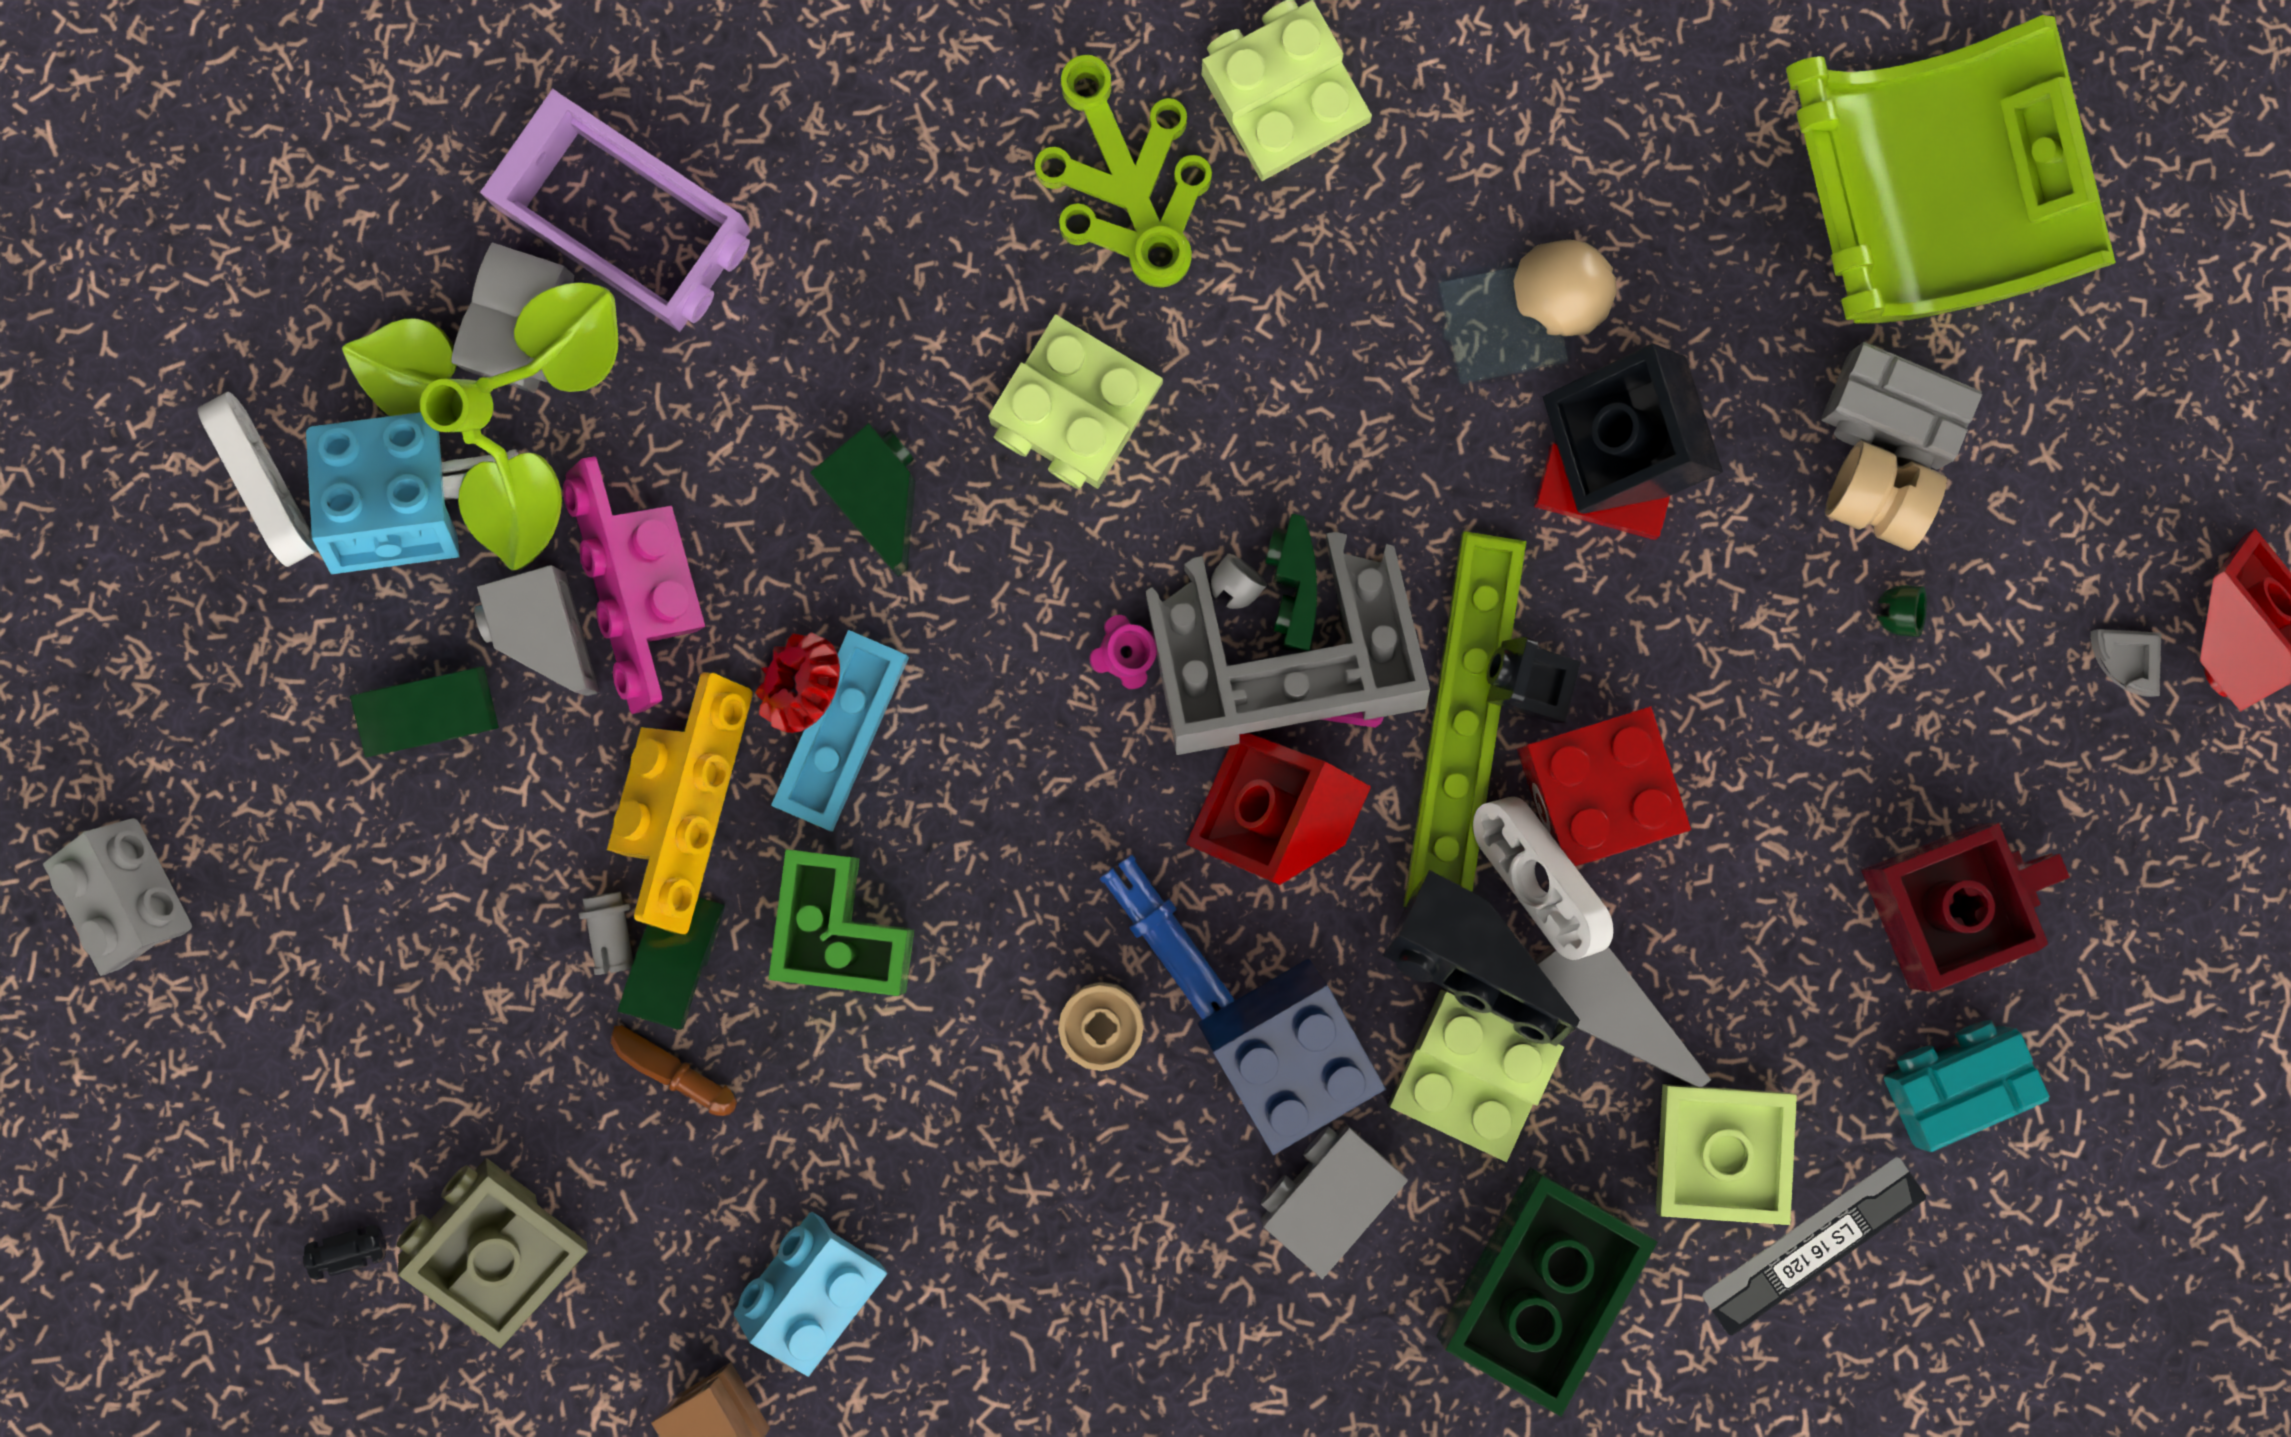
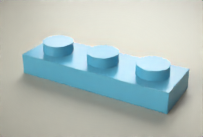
(839, 741)

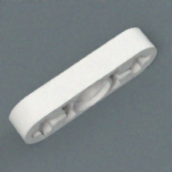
(257, 479)
(1570, 910)

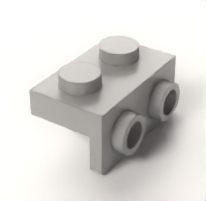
(116, 894)

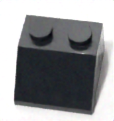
(1632, 431)

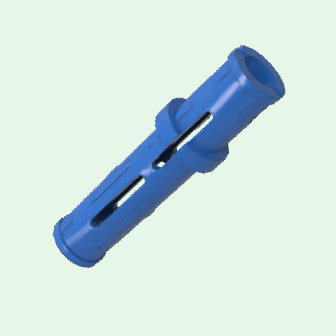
(1166, 937)

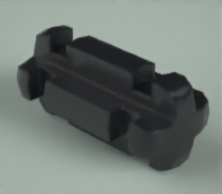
(344, 1252)

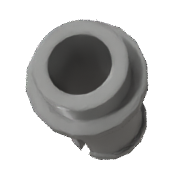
(608, 932)

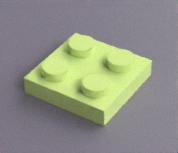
(1726, 1154)

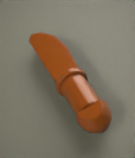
(670, 1071)

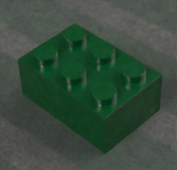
(1545, 1291)

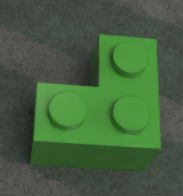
(819, 940)

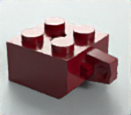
(1996, 913)

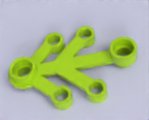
(1129, 183)

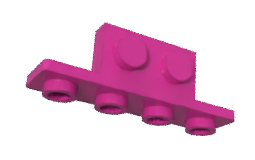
(638, 579)

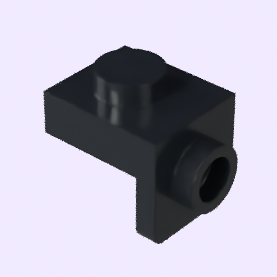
(1531, 680)

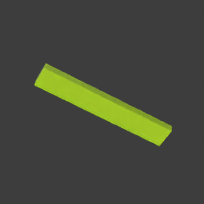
(1462, 720)

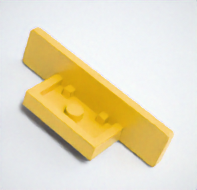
(677, 800)

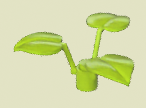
(408, 370)

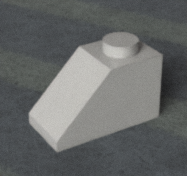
(538, 626)

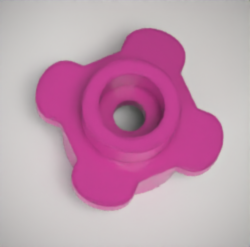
(1109, 658)

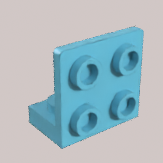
(378, 494)

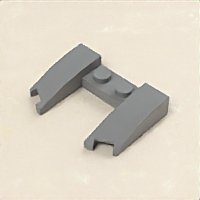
(1371, 674)

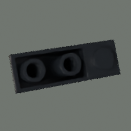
(1471, 951)

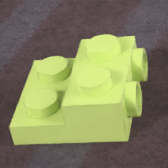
(1284, 87)
(1073, 404)
(1474, 1077)

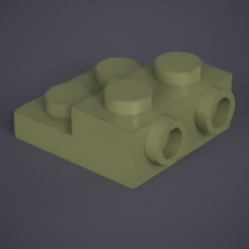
(488, 1252)

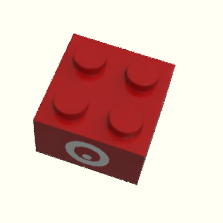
(1605, 787)

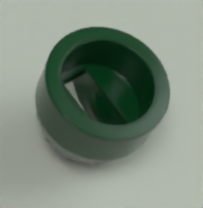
(1906, 610)

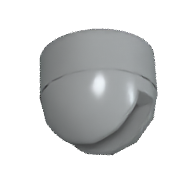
(1237, 580)

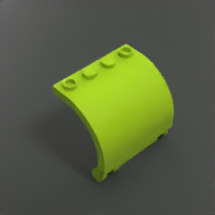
(1953, 176)

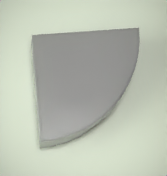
(2130, 659)

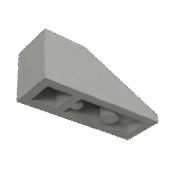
(1619, 1011)

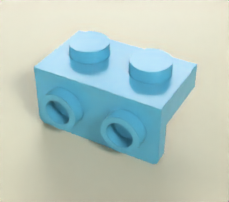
(807, 1295)

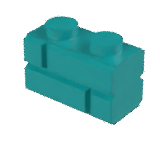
(1965, 1085)

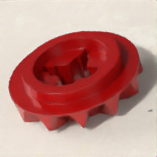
(815, 680)

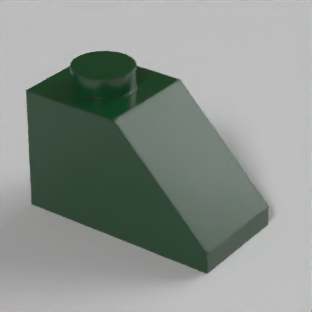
(874, 491)

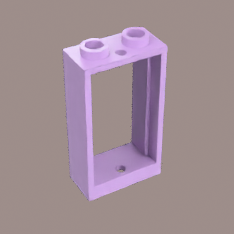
(538, 153)

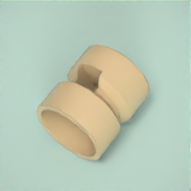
(1889, 497)
(1101, 1026)

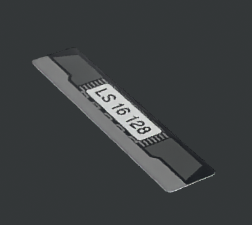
(1814, 1246)

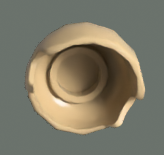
(1565, 287)

